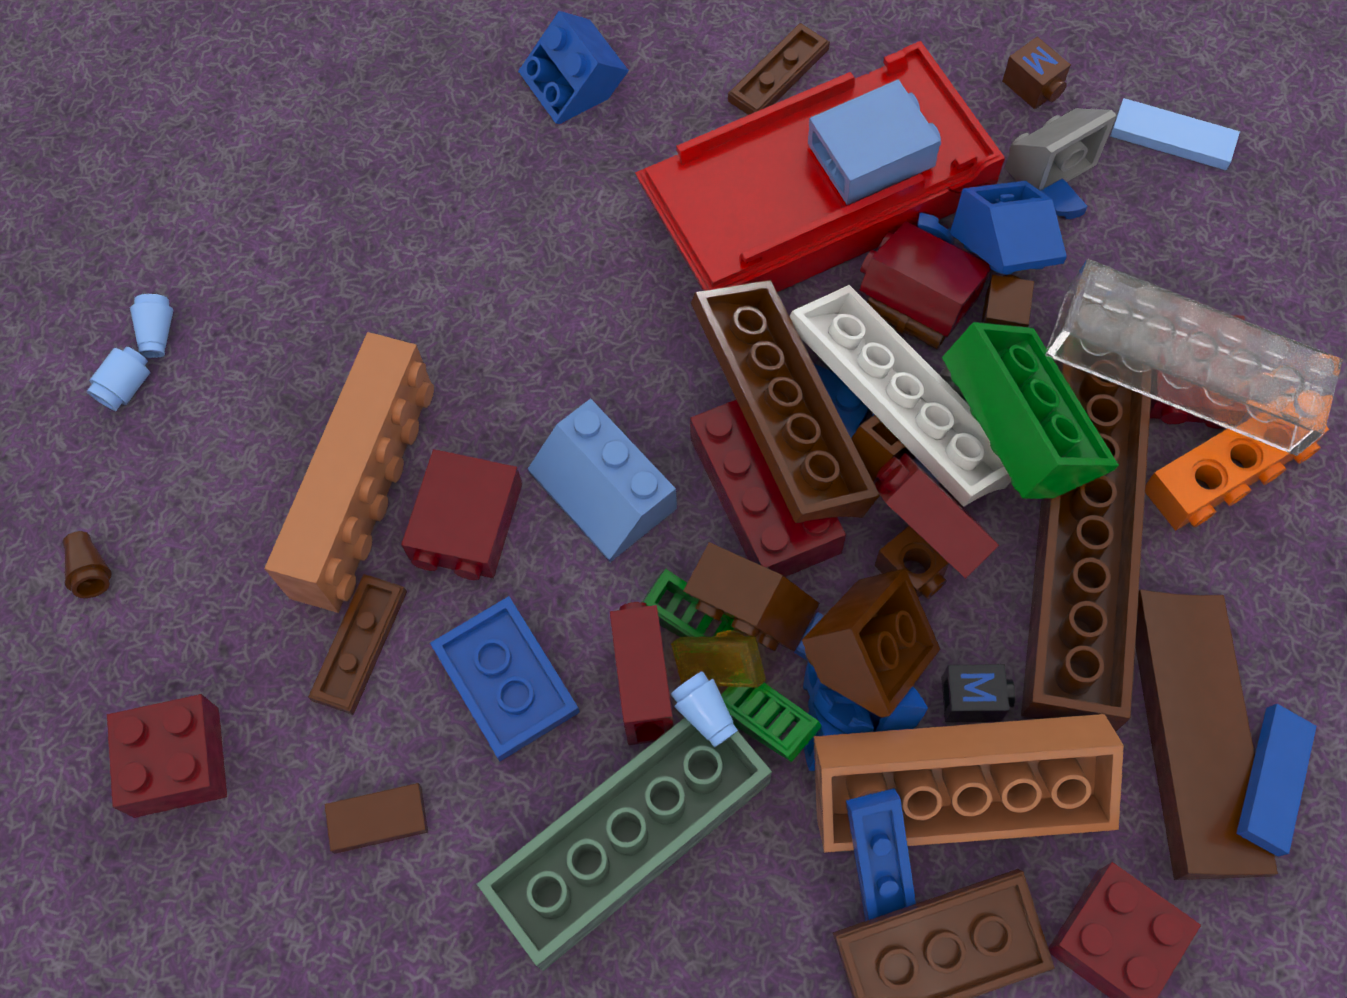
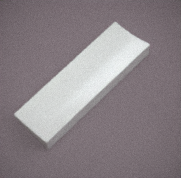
(902, 392)

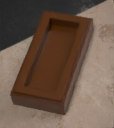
(376, 818)

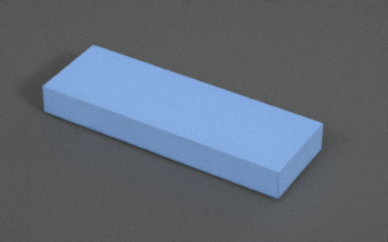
(1175, 134)

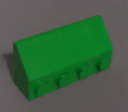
(1027, 410)

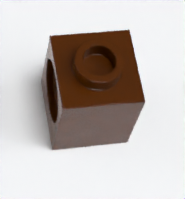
(1008, 301)
(912, 547)

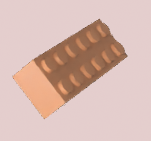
(351, 474)
(976, 779)

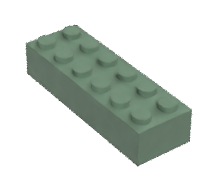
(621, 838)

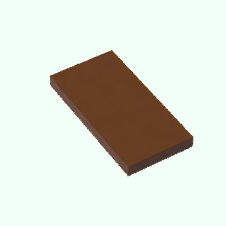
(948, 944)

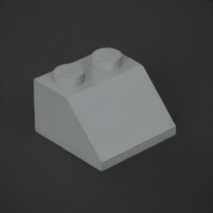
(1061, 147)

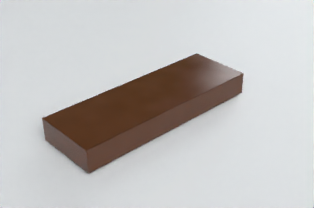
(779, 70)
(357, 644)

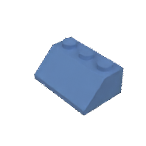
(602, 480)

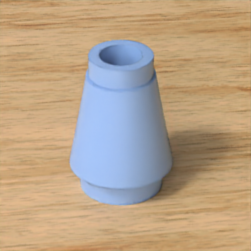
(151, 324)
(704, 708)

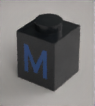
(977, 693)

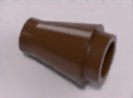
(84, 567)

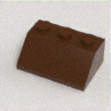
(873, 642)

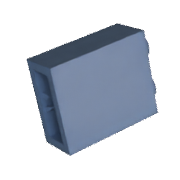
(873, 141)

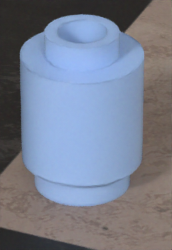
(118, 378)

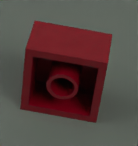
(166, 756)
(1123, 936)

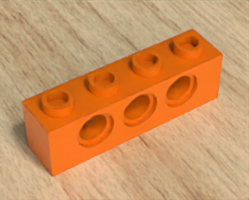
(1184, 501)

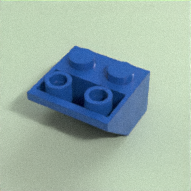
(572, 67)
(1009, 227)

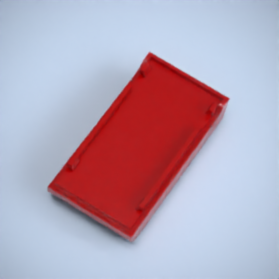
(762, 208)

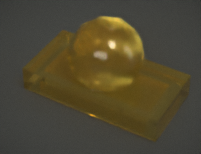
(726, 658)

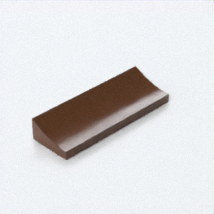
(785, 402)
(1198, 734)

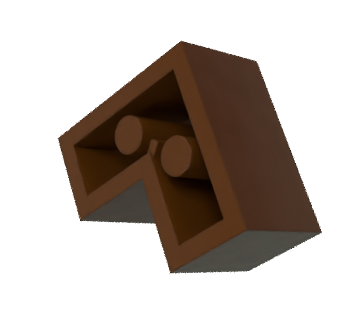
(752, 595)

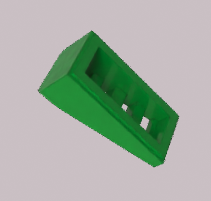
(667, 620)
(746, 701)

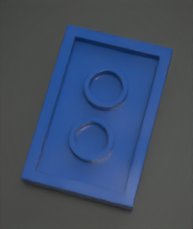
(504, 678)

